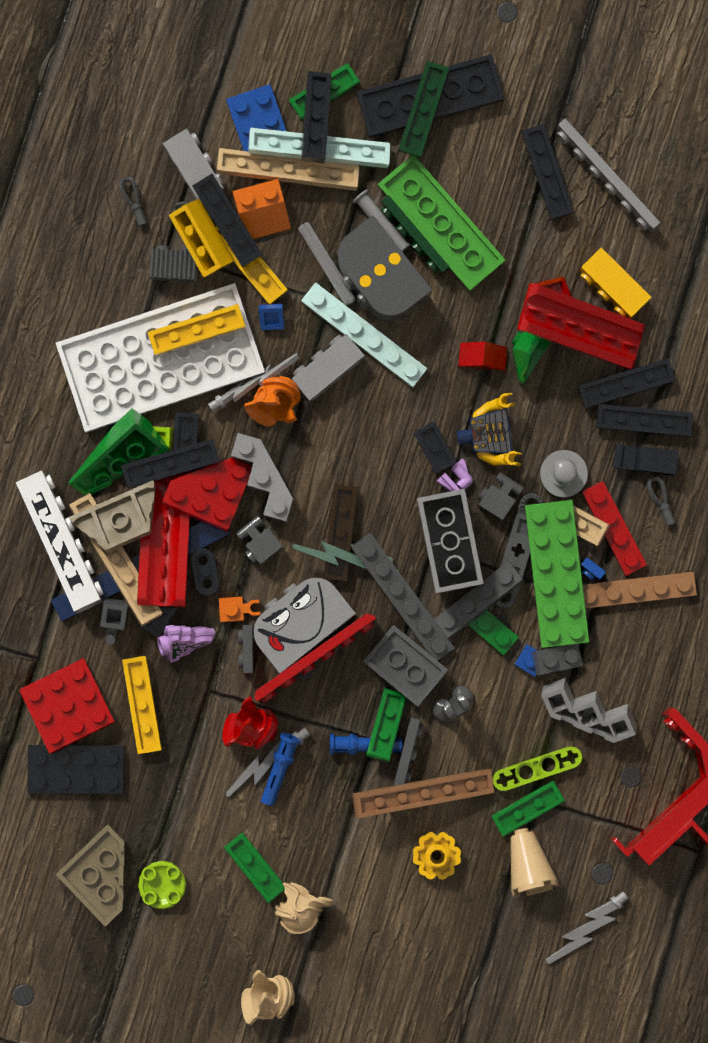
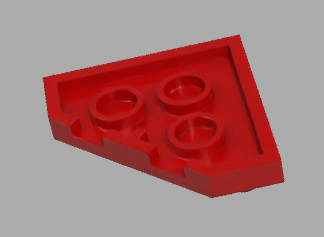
(210, 492)

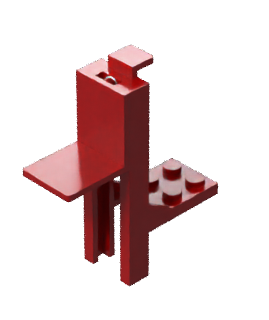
(678, 815)

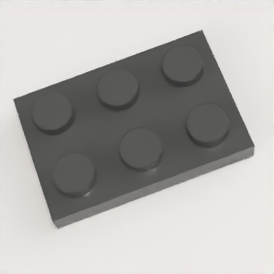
(406, 666)

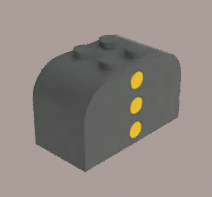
(380, 273)

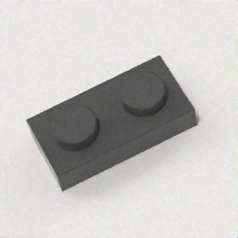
(245, 638)
(557, 659)

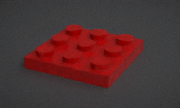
(66, 706)

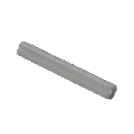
(326, 263)

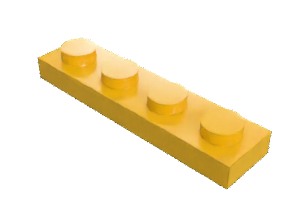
(260, 277)
(196, 329)
(142, 704)

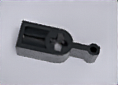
(645, 459)

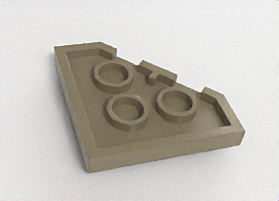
(98, 875)

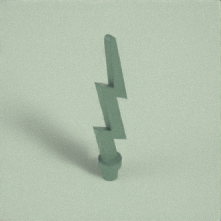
(330, 554)

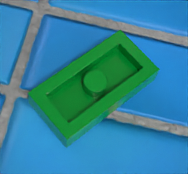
(494, 632)

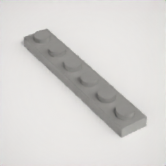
(613, 183)

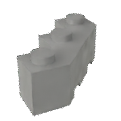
(264, 476)
(588, 712)

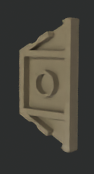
(119, 518)

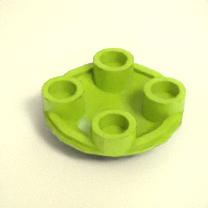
(162, 885)

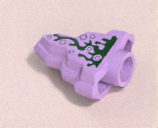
(183, 640)

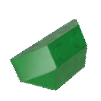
(527, 353)

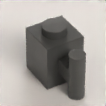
(497, 501)
(263, 545)
(113, 617)

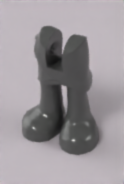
(450, 710)

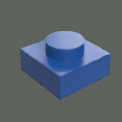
(271, 317)
(591, 569)
(525, 660)

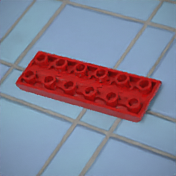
(580, 326)
(164, 555)
(306, 664)

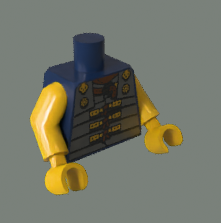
(491, 433)

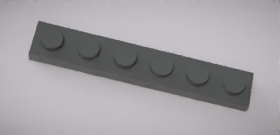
(402, 597)

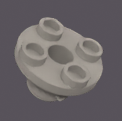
(563, 473)

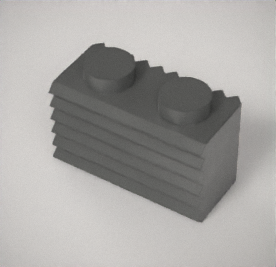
(173, 265)

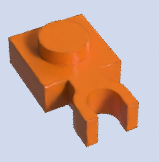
(233, 609)

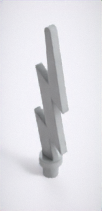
(242, 387)
(259, 770)
(578, 935)

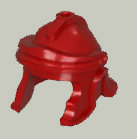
(250, 726)

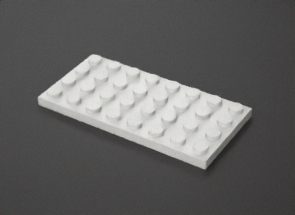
(118, 370)

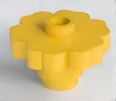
(449, 855)

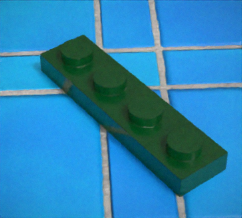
(423, 109)
(408, 229)

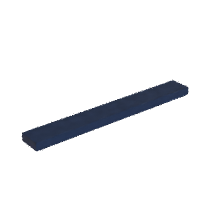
(200, 536)

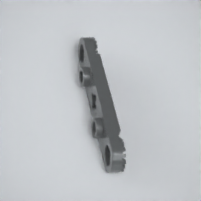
(518, 535)

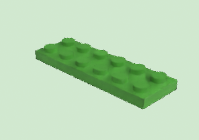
(442, 222)
(556, 573)

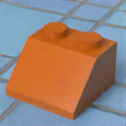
(262, 209)

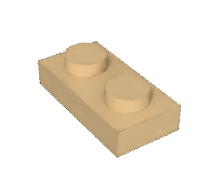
(589, 526)

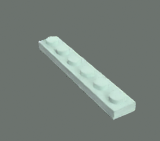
(337, 149)
(364, 335)

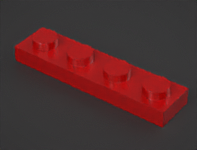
(618, 534)

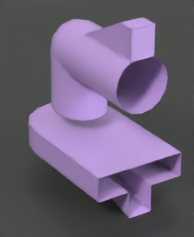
(462, 473)

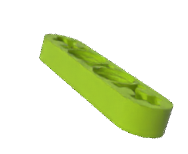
(536, 766)

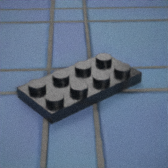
(76, 769)

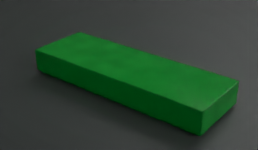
(341, 82)
(386, 725)
(528, 808)
(255, 867)

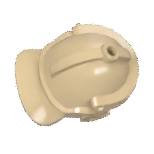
(301, 909)
(267, 998)

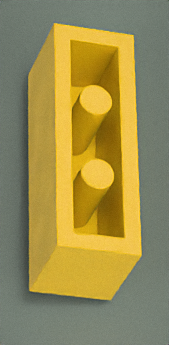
(201, 237)
(614, 284)

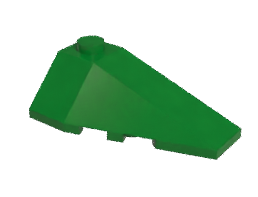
(126, 442)

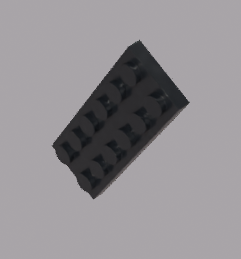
(466, 88)

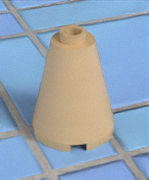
(529, 865)

